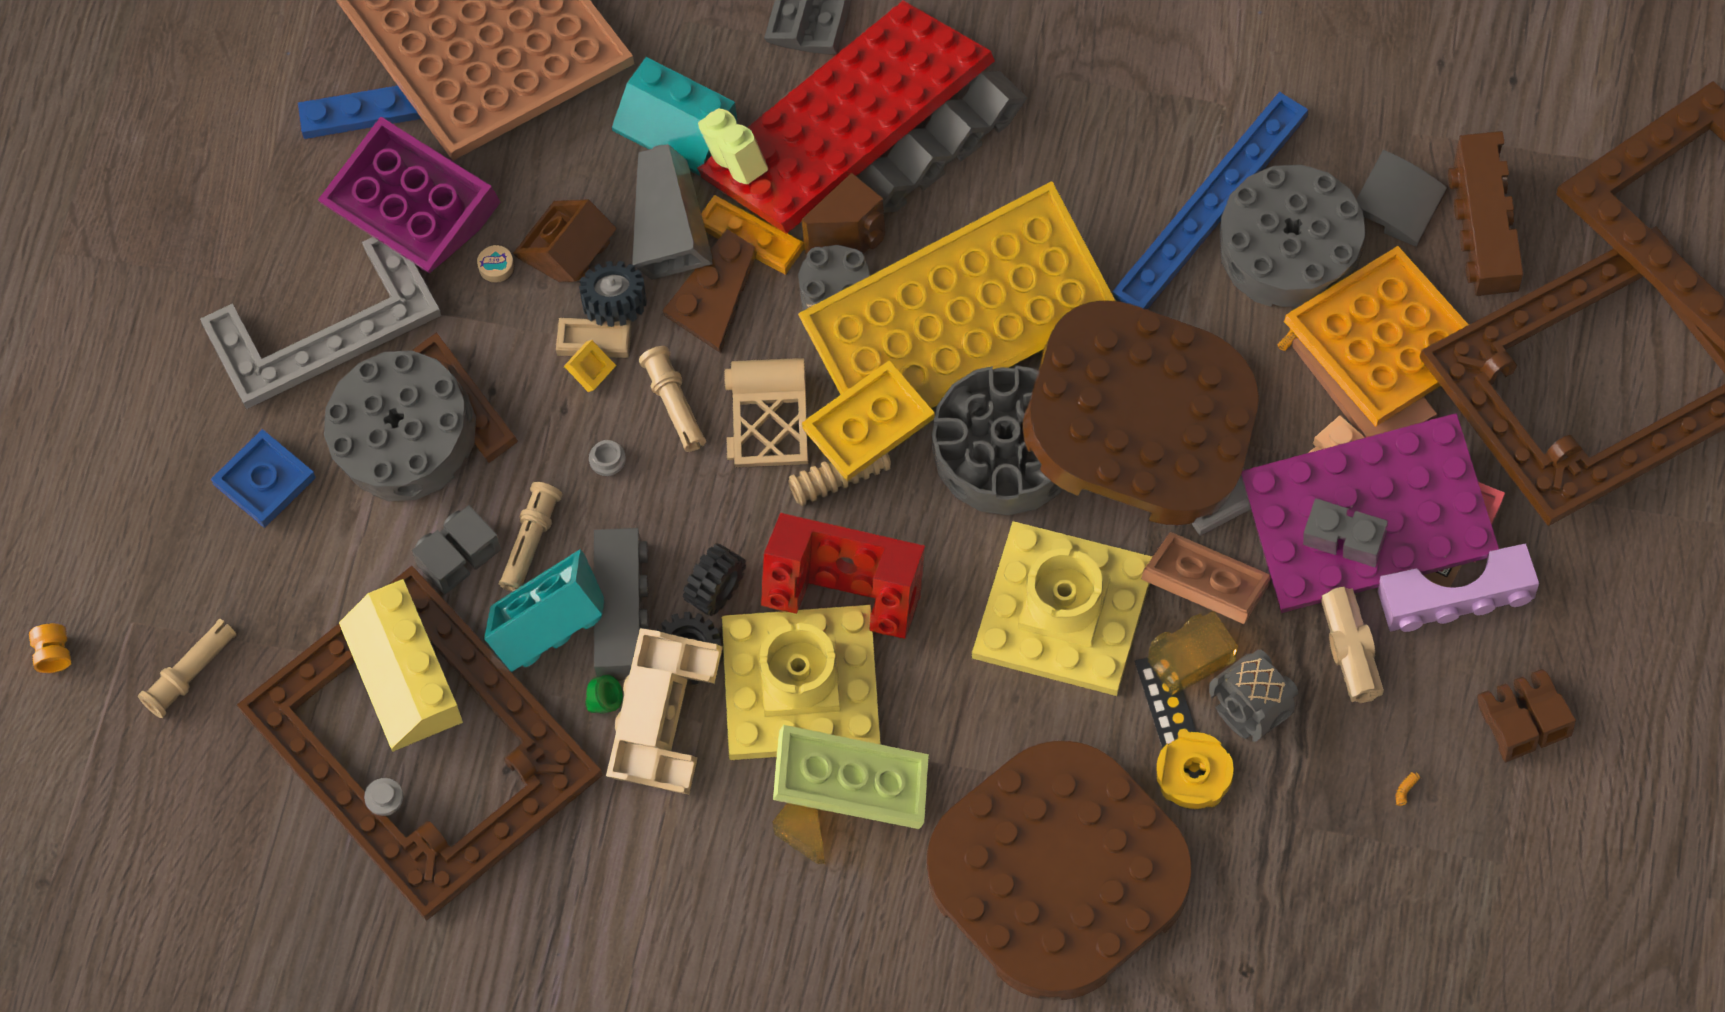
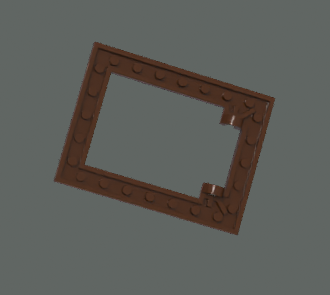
(1593, 199)
(1474, 355)
(429, 878)

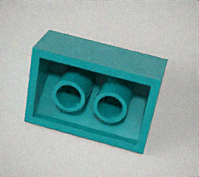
(666, 109)
(544, 612)

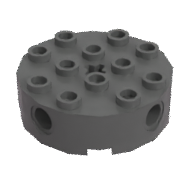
(1290, 234)
(399, 425)
(983, 445)

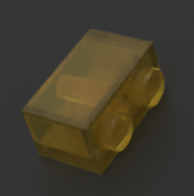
(1192, 652)

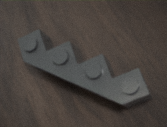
(950, 134)

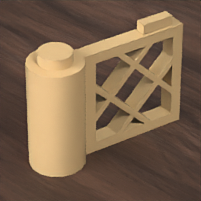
(761, 384)

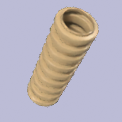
(828, 478)

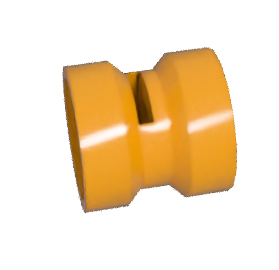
(50, 648)

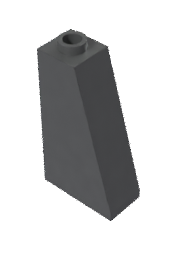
(667, 216)

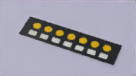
(1168, 712)

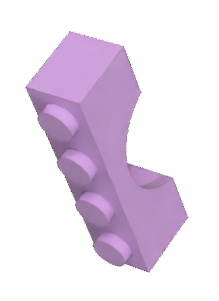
(1414, 600)

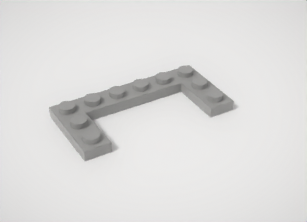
(261, 379)

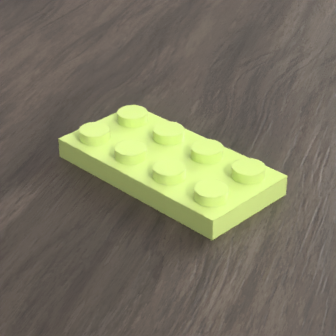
(851, 777)

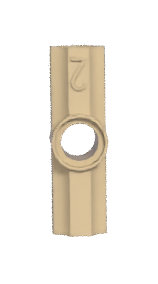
(1352, 645)

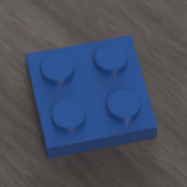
(263, 478)

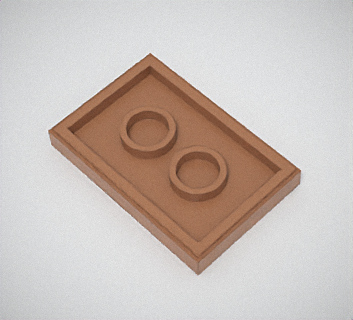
(1206, 577)

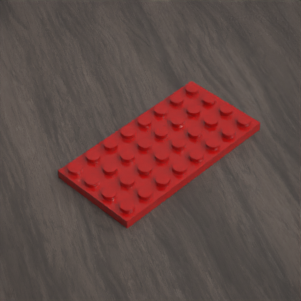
(852, 112)

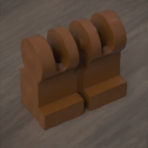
(1541, 721)

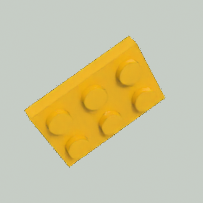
(868, 420)

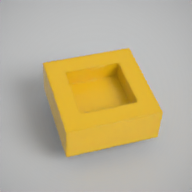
(590, 365)

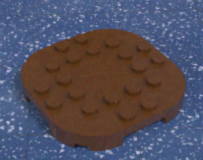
(1141, 411)
(1058, 869)

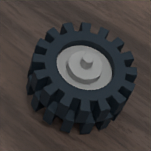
(613, 293)

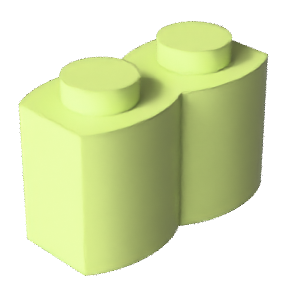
(733, 146)

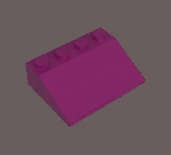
(409, 196)

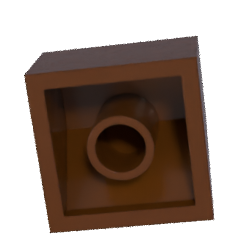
(846, 217)
(566, 240)

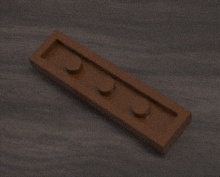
(491, 432)

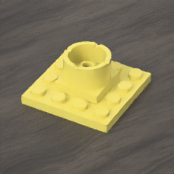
(1063, 608)
(799, 673)

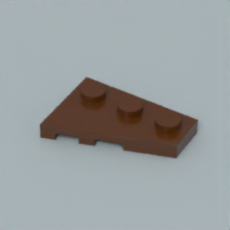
(711, 292)

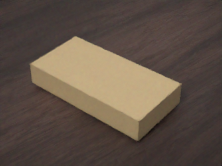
(575, 332)

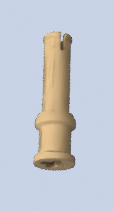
(667, 384)
(534, 521)
(176, 680)

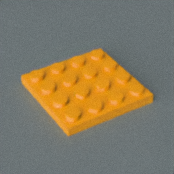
(1373, 332)

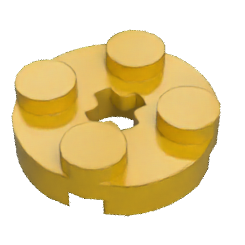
(1194, 792)

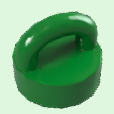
(603, 694)

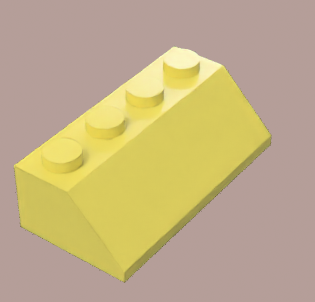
(399, 666)

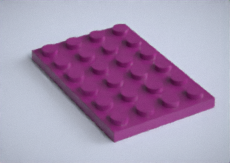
(1409, 476)

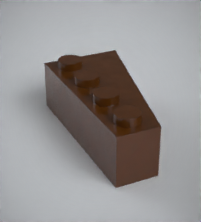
(1486, 214)

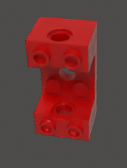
(812, 553)

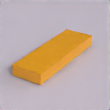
(771, 244)

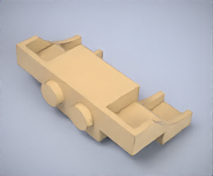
(653, 707)

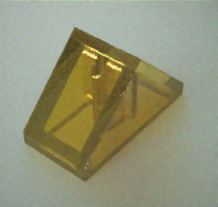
(801, 830)

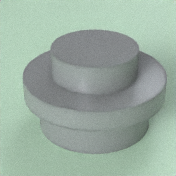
(607, 458)
(383, 796)

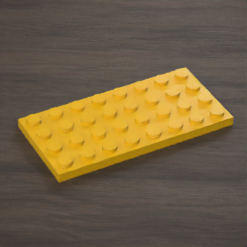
(962, 301)

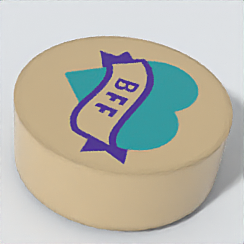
(495, 263)

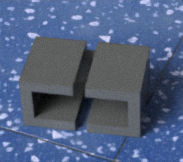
(1362, 532)
(443, 562)

